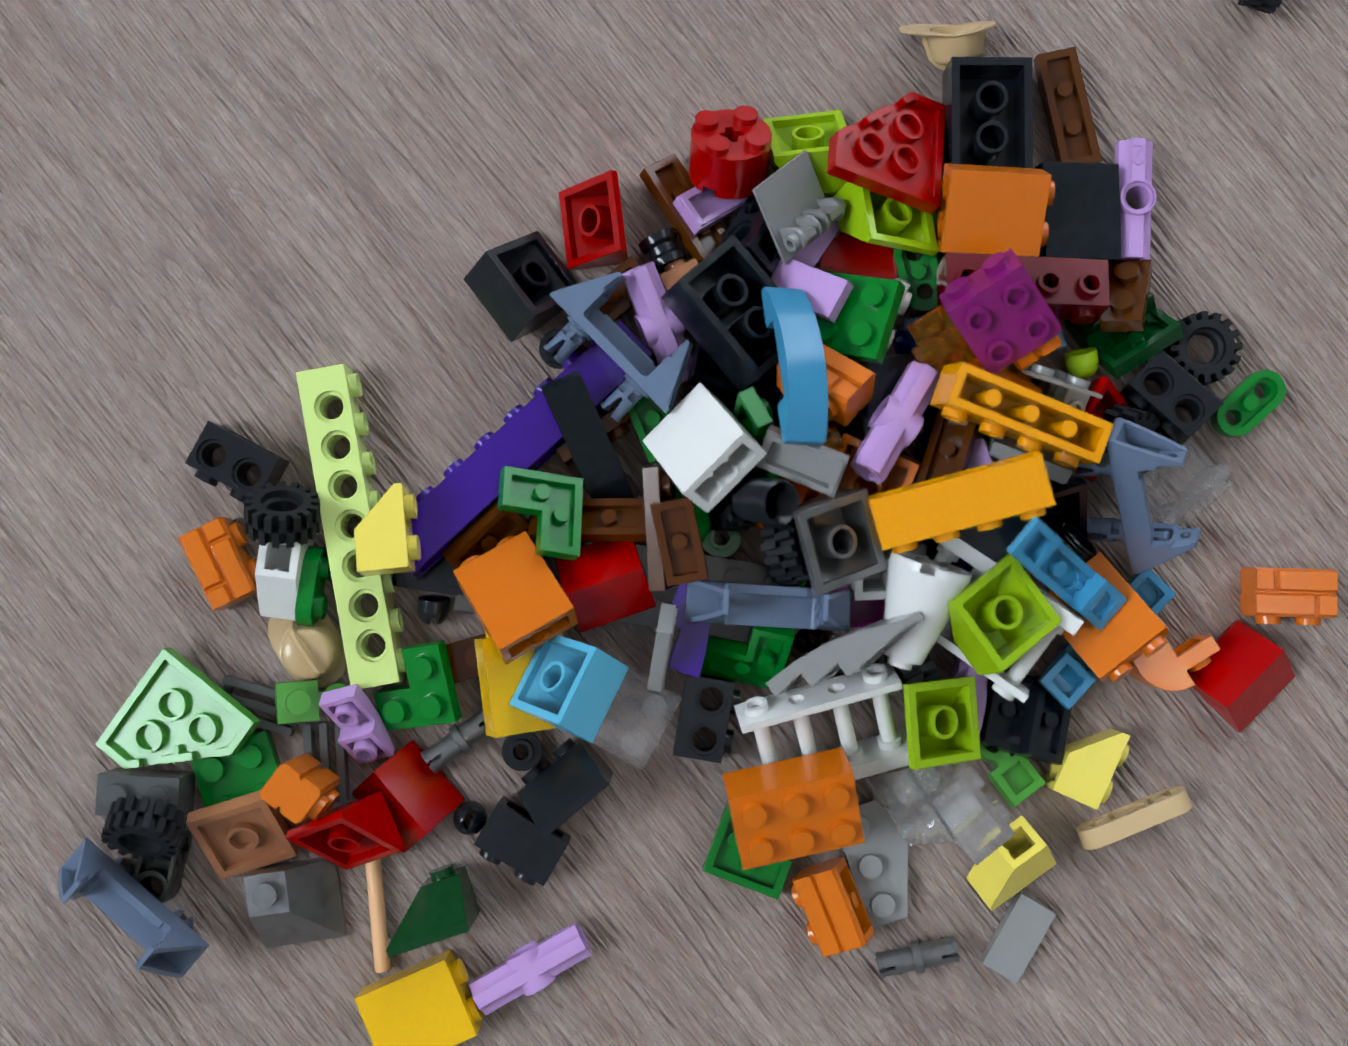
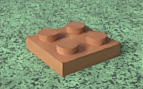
(241, 835)

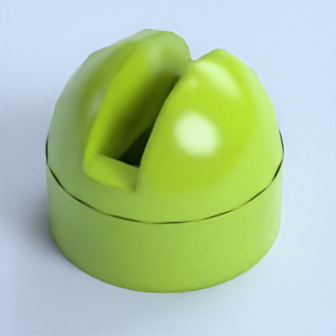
(1082, 362)

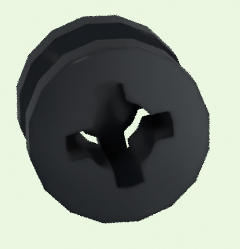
(662, 248)

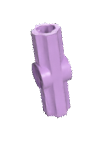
(1136, 180)
(653, 318)
(895, 422)
(530, 968)

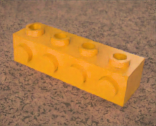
(1021, 414)
(961, 501)

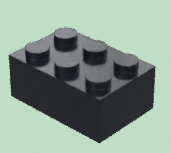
(988, 111)
(725, 312)

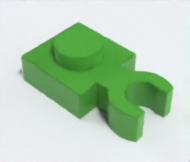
(299, 700)
(1012, 776)

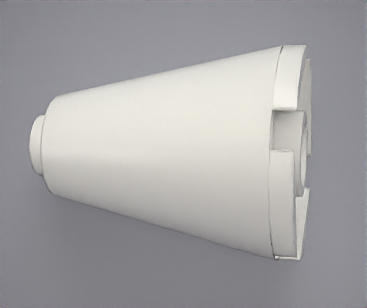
(925, 588)

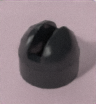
(433, 606)
(803, 644)
(476, 823)

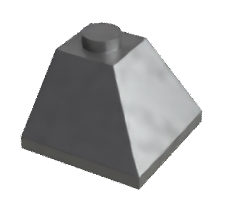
(839, 539)
(296, 902)

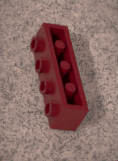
(1070, 286)

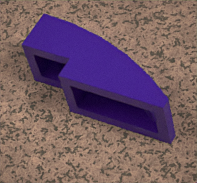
(691, 641)

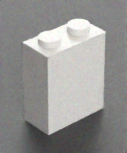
(704, 448)

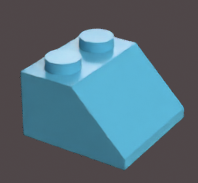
(569, 686)

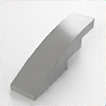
(848, 652)

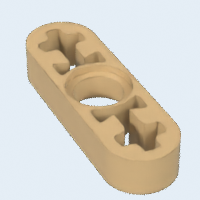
(1134, 817)

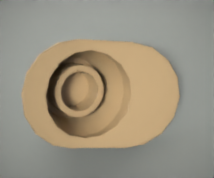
(949, 41)
(309, 650)

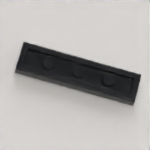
(586, 437)

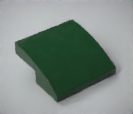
(1126, 350)

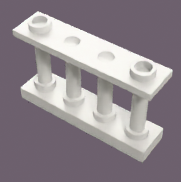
(1009, 683)
(865, 756)

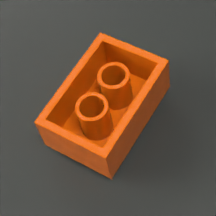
(793, 808)

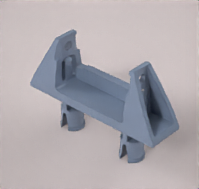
(588, 322)
(1130, 452)
(767, 606)
(167, 938)

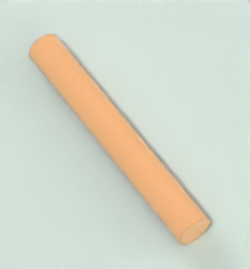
(377, 916)

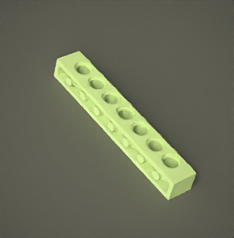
(317, 391)

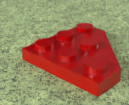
(894, 152)

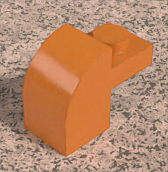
(1169, 666)

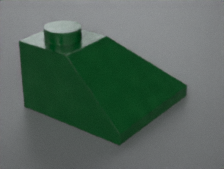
(439, 911)

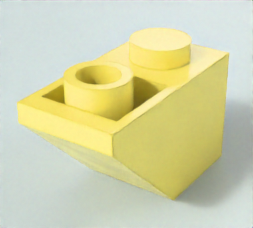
(385, 535)
(1089, 767)
(1011, 865)

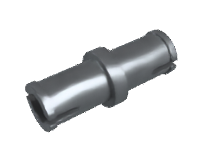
(456, 742)
(917, 957)

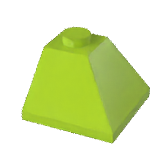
(808, 133)
(886, 221)
(1000, 617)
(941, 722)

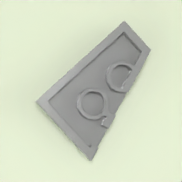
(880, 865)

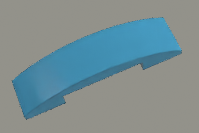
(801, 363)
(1066, 574)
(1068, 675)

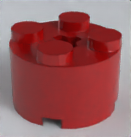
(729, 151)

